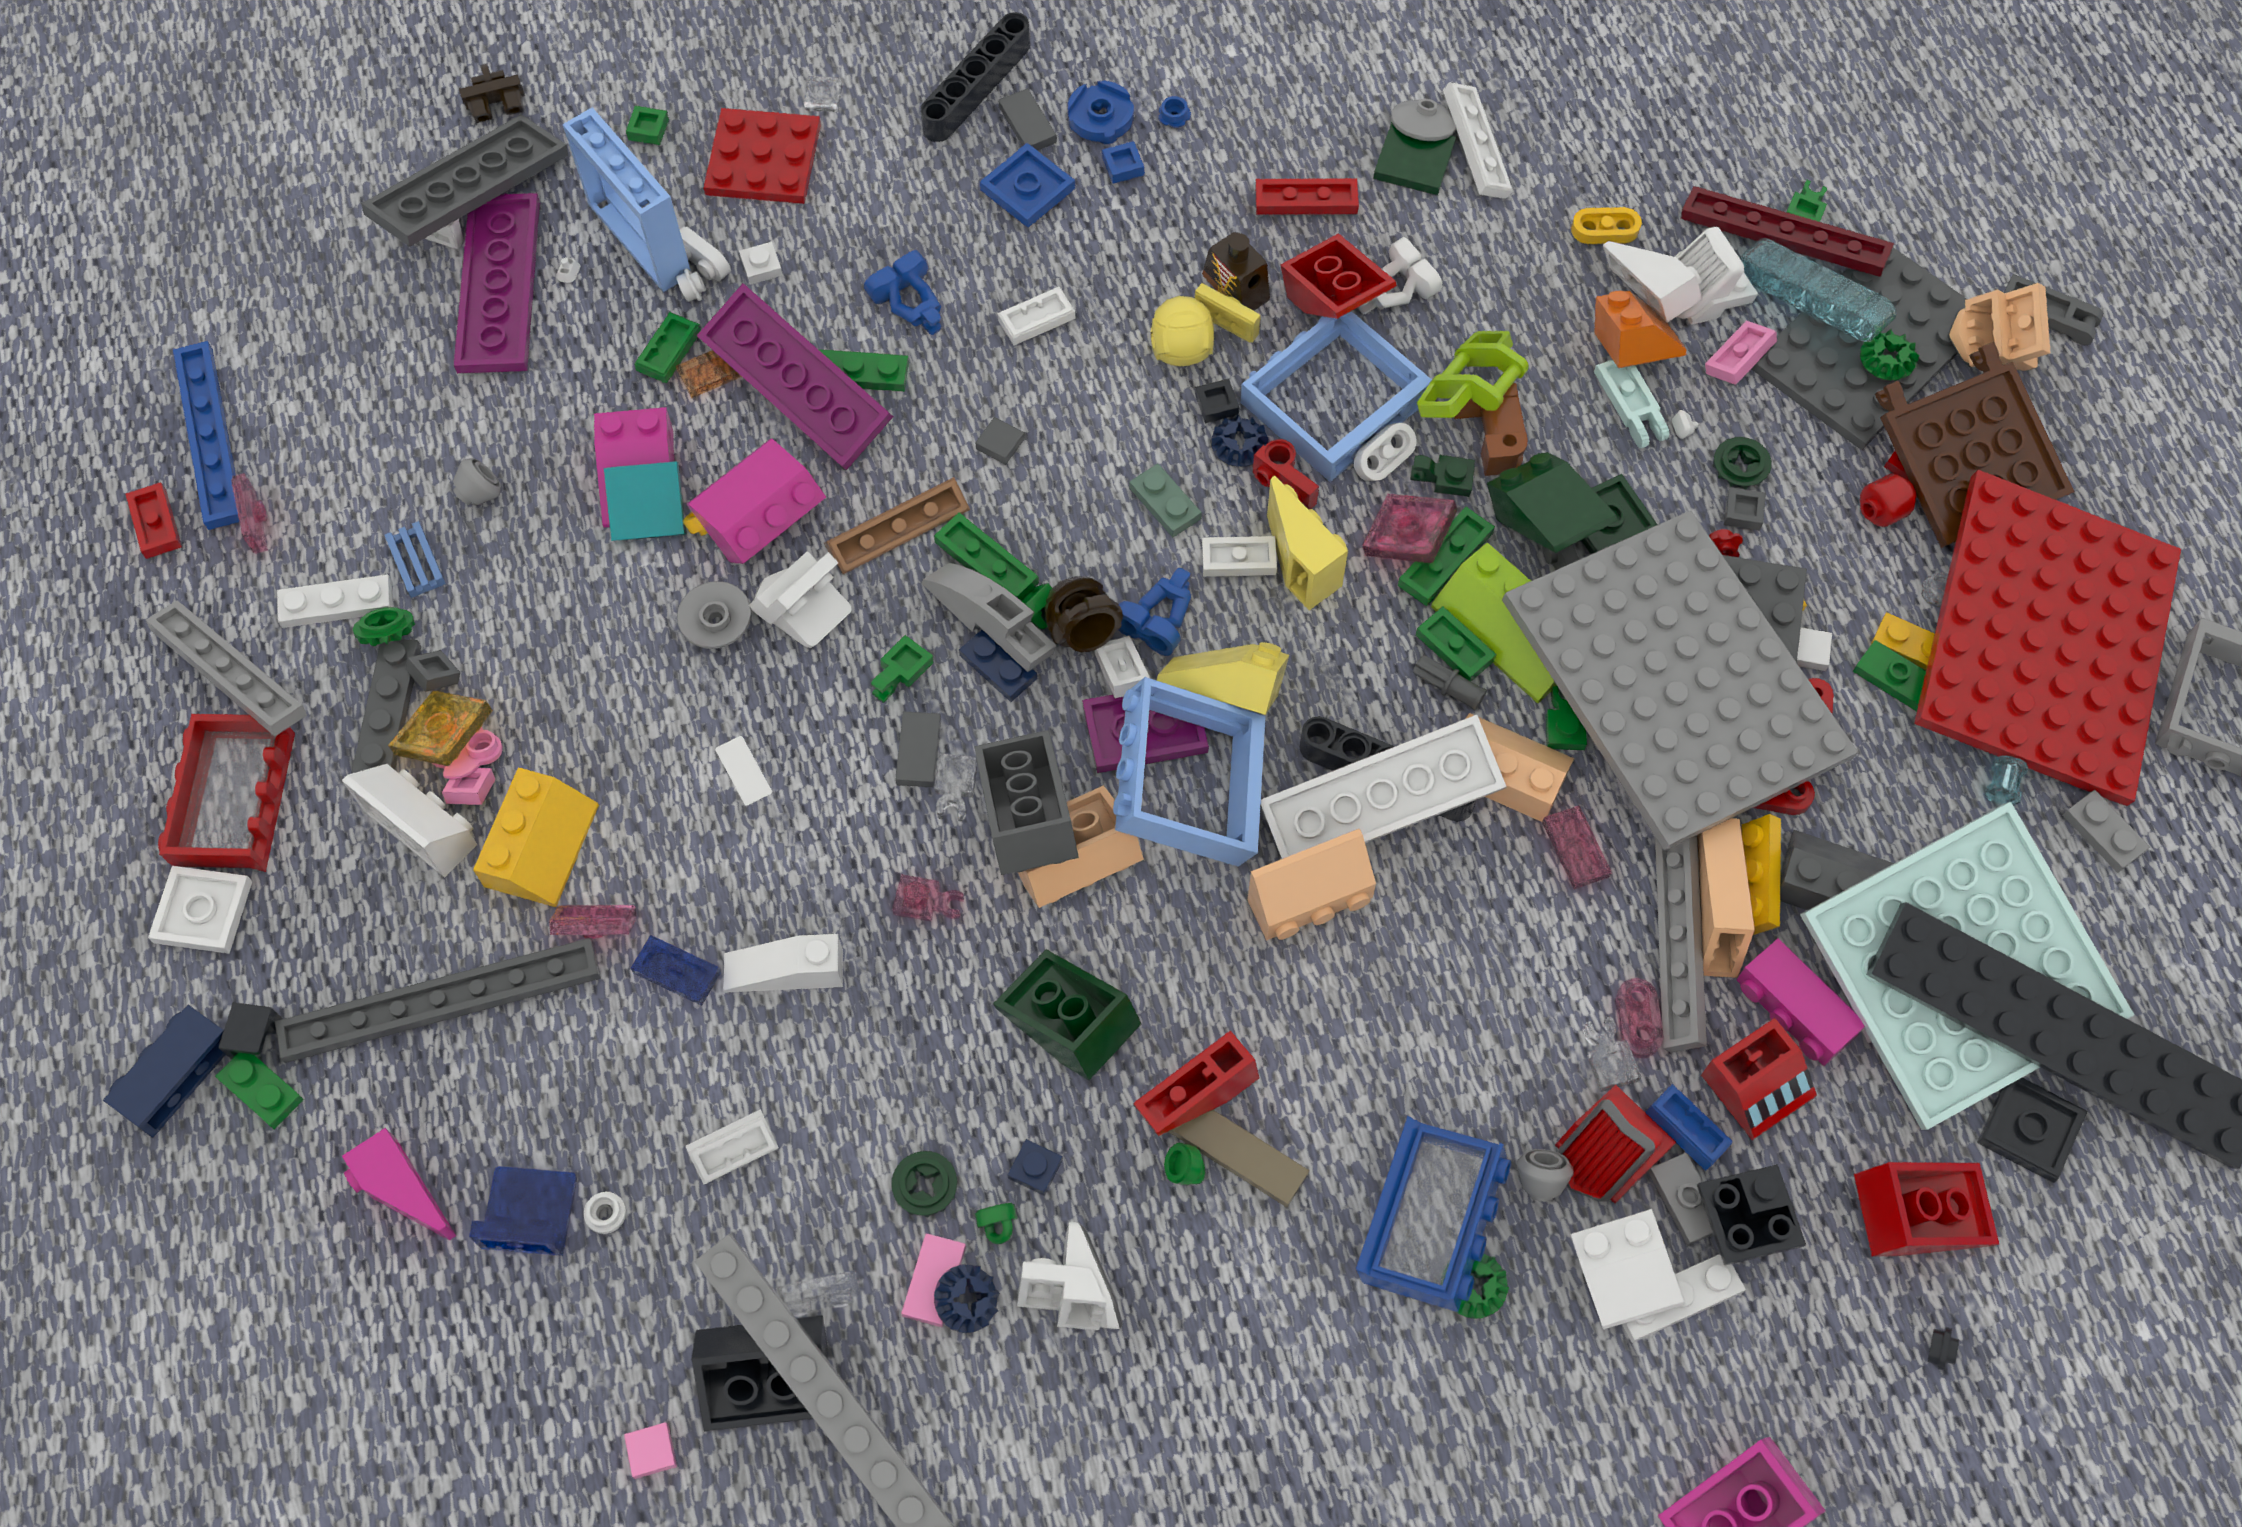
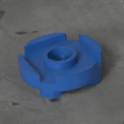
(1100, 127)

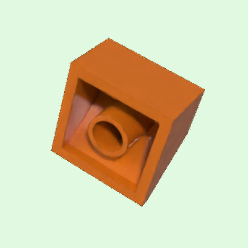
(1633, 330)

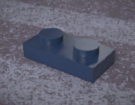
(997, 666)

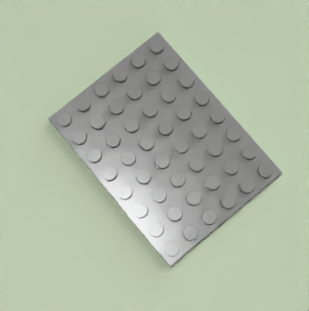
(1678, 679)

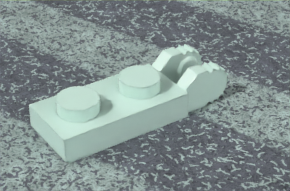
(1632, 401)

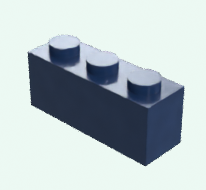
(168, 1071)

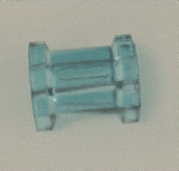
(2006, 780)

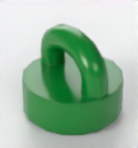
(1184, 1164)
(995, 1215)

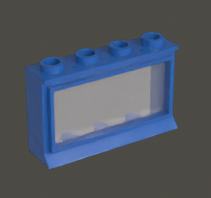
(1433, 1215)

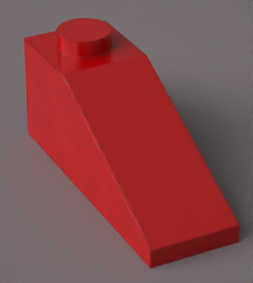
(1199, 1085)

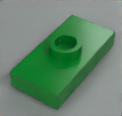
(667, 347)
(1892, 674)

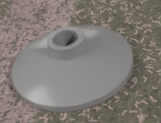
(1423, 120)
(713, 601)

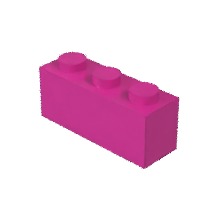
(1800, 1002)

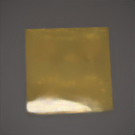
(440, 728)

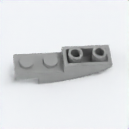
(994, 609)

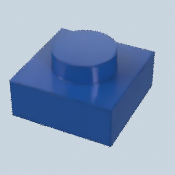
(1123, 162)

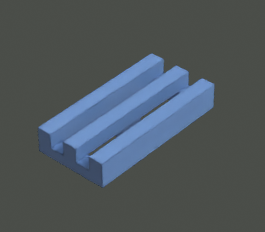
(405, 536)

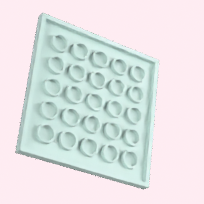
(1993, 888)

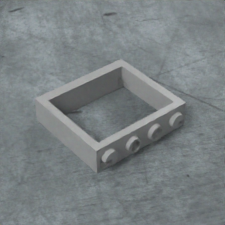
(2179, 740)

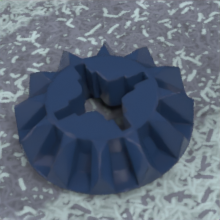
(1226, 446)
(957, 1314)

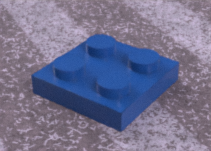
(1027, 185)

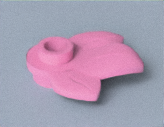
(479, 751)

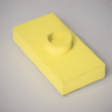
(1229, 313)

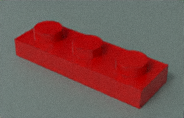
(1306, 196)

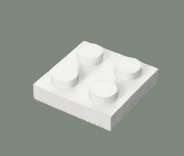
(200, 909)

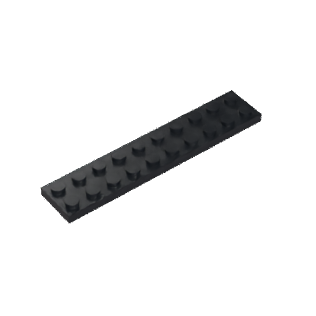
(2063, 1032)

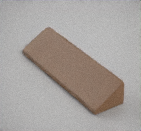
(897, 525)

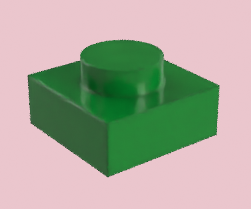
(647, 125)

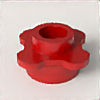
(1727, 542)

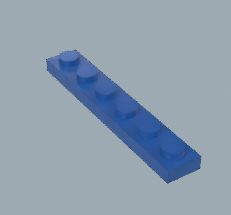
(207, 433)

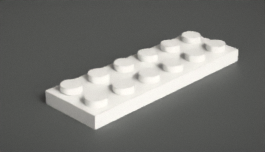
(1387, 789)

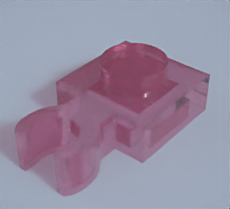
(921, 897)

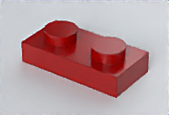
(153, 520)

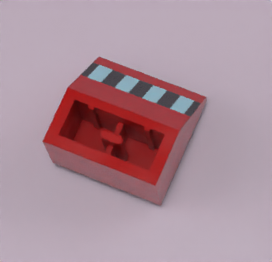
(1761, 1079)

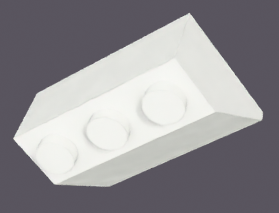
(412, 816)

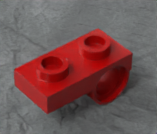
(1285, 452)

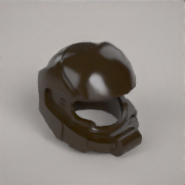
(1081, 614)

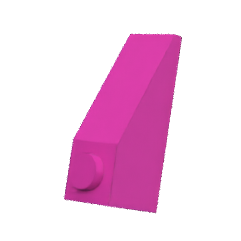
(390, 1178)

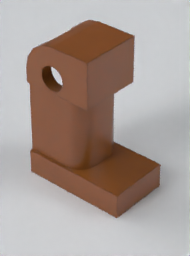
(1503, 430)

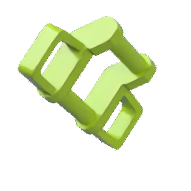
(1479, 350)

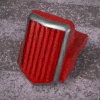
(1612, 1147)

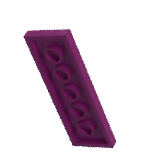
(497, 285)
(795, 376)

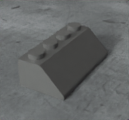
(1821, 870)

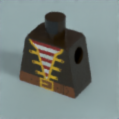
(1238, 271)

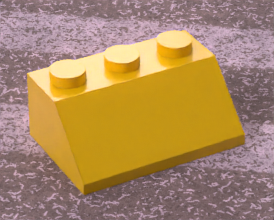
(535, 838)

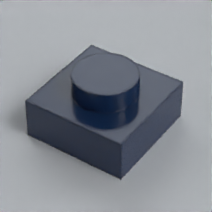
(1035, 1167)

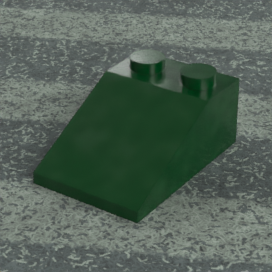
(1548, 502)
(1069, 1013)

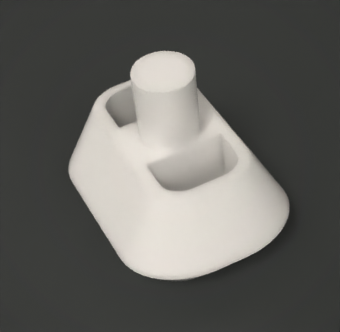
(568, 270)
(1683, 424)

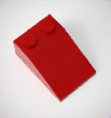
(1333, 279)
(1925, 1208)

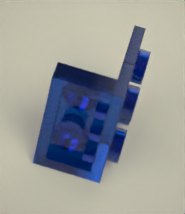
(526, 1211)

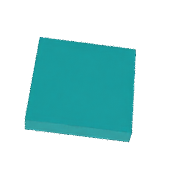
(644, 501)

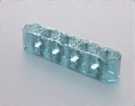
(1817, 290)

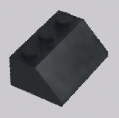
(739, 1382)

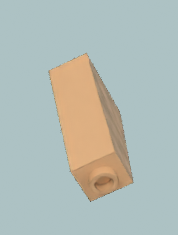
(1724, 900)

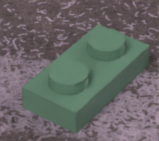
(1165, 500)

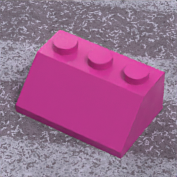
(756, 501)

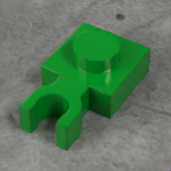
(1808, 203)
(1563, 726)

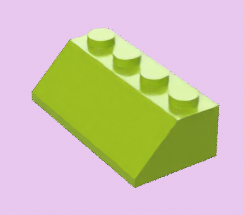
(1476, 601)

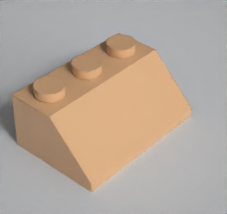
(1529, 770)
(1099, 849)
(1312, 886)

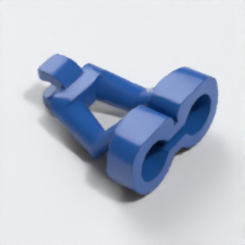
(906, 272)
(1158, 631)

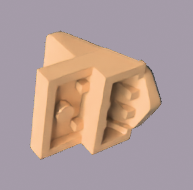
(2011, 320)

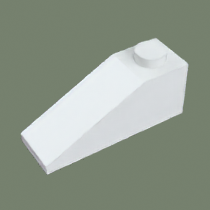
(1655, 278)
(786, 965)

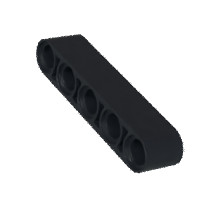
(975, 77)
(1343, 739)

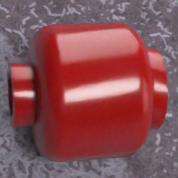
(1887, 500)

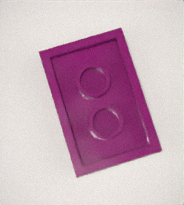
(1166, 736)

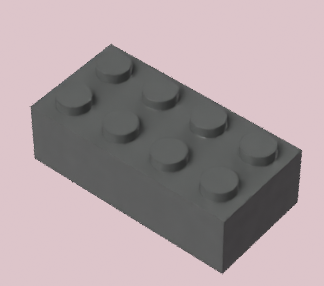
(1025, 802)

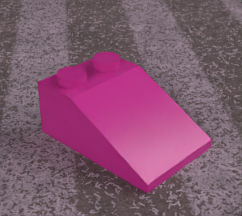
(629, 440)
(1749, 1491)

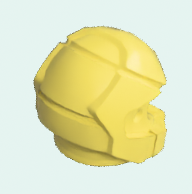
(1182, 331)

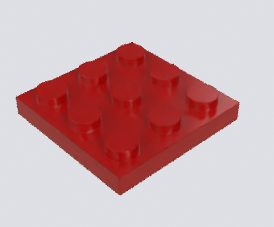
(762, 155)

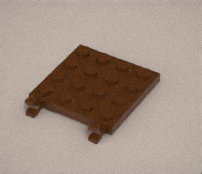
(1970, 428)

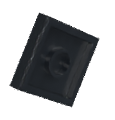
(2032, 1128)

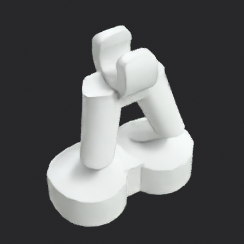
(1419, 276)

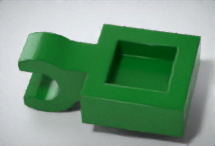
(902, 663)

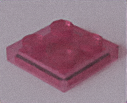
(1410, 528)

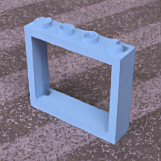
(616, 175)
(1305, 347)
(1245, 773)

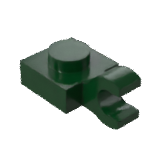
(1449, 474)

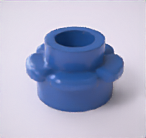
(1171, 106)

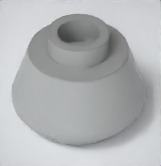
(475, 482)
(1544, 1173)

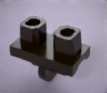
(491, 89)

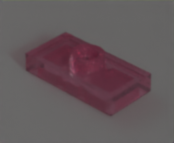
(250, 513)
(1576, 847)
(592, 920)

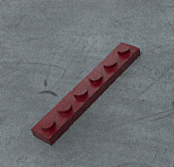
(1788, 230)

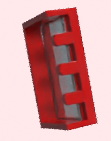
(226, 793)

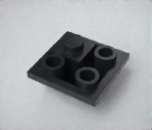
(1751, 1214)

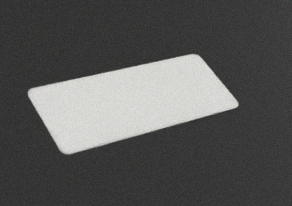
(743, 770)

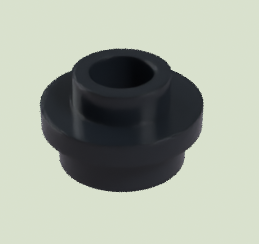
(1943, 1348)

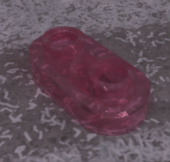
(1639, 1016)

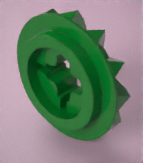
(1886, 366)
(383, 626)
(1493, 1291)

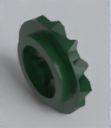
(1751, 453)
(929, 1165)

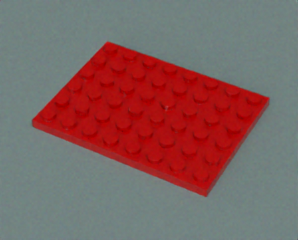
(2050, 638)

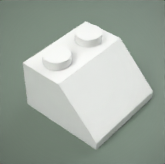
(1627, 1269)

